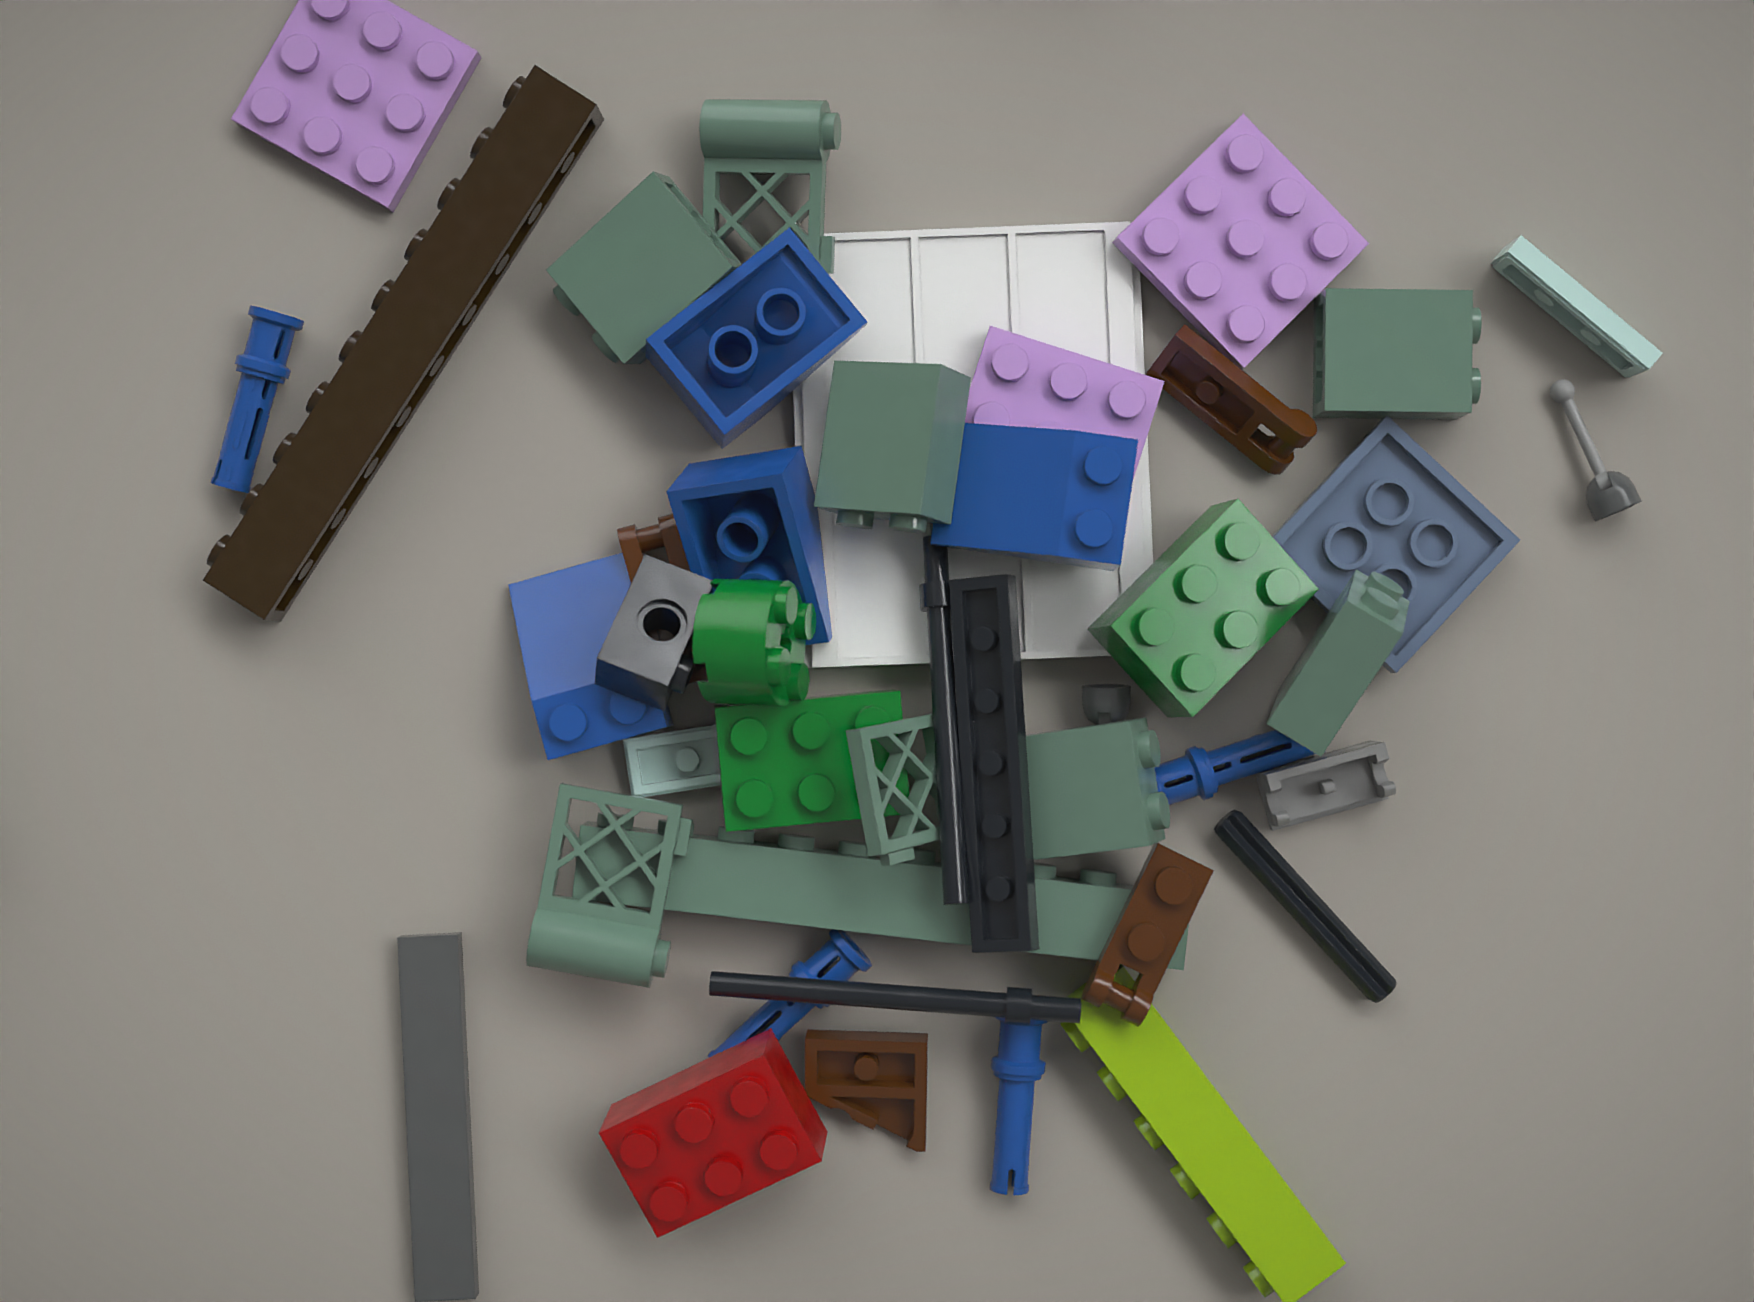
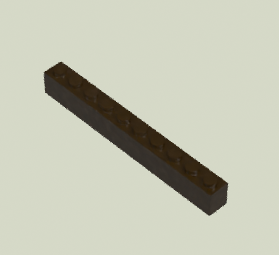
(404, 345)

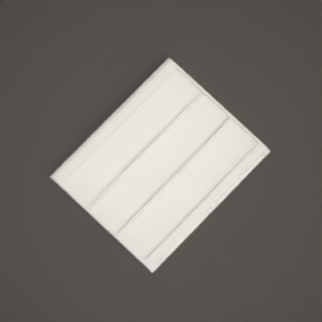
(933, 303)

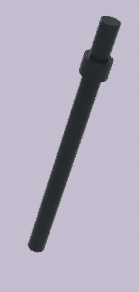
(936, 602)
(1016, 1005)

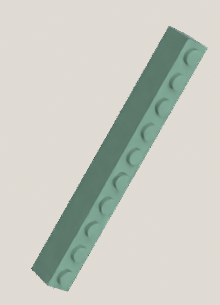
(844, 889)

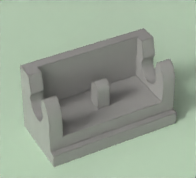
(1325, 784)

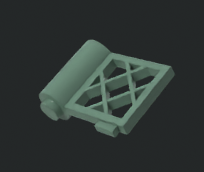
(770, 140)
(878, 788)
(596, 936)

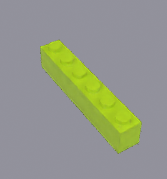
(1210, 1145)

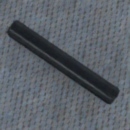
(1305, 906)

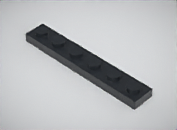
(994, 764)

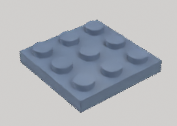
(1401, 517)

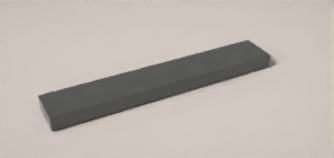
(438, 1117)

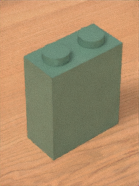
(640, 267)
(1395, 353)
(892, 444)
(1340, 661)
(1095, 789)

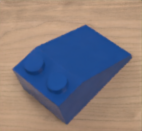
(754, 337)
(1041, 495)
(754, 523)
(560, 633)

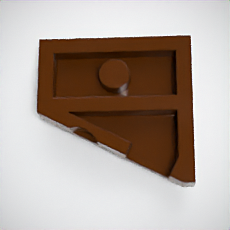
(872, 1078)

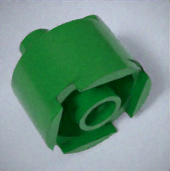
(753, 642)

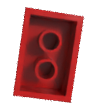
(714, 1133)

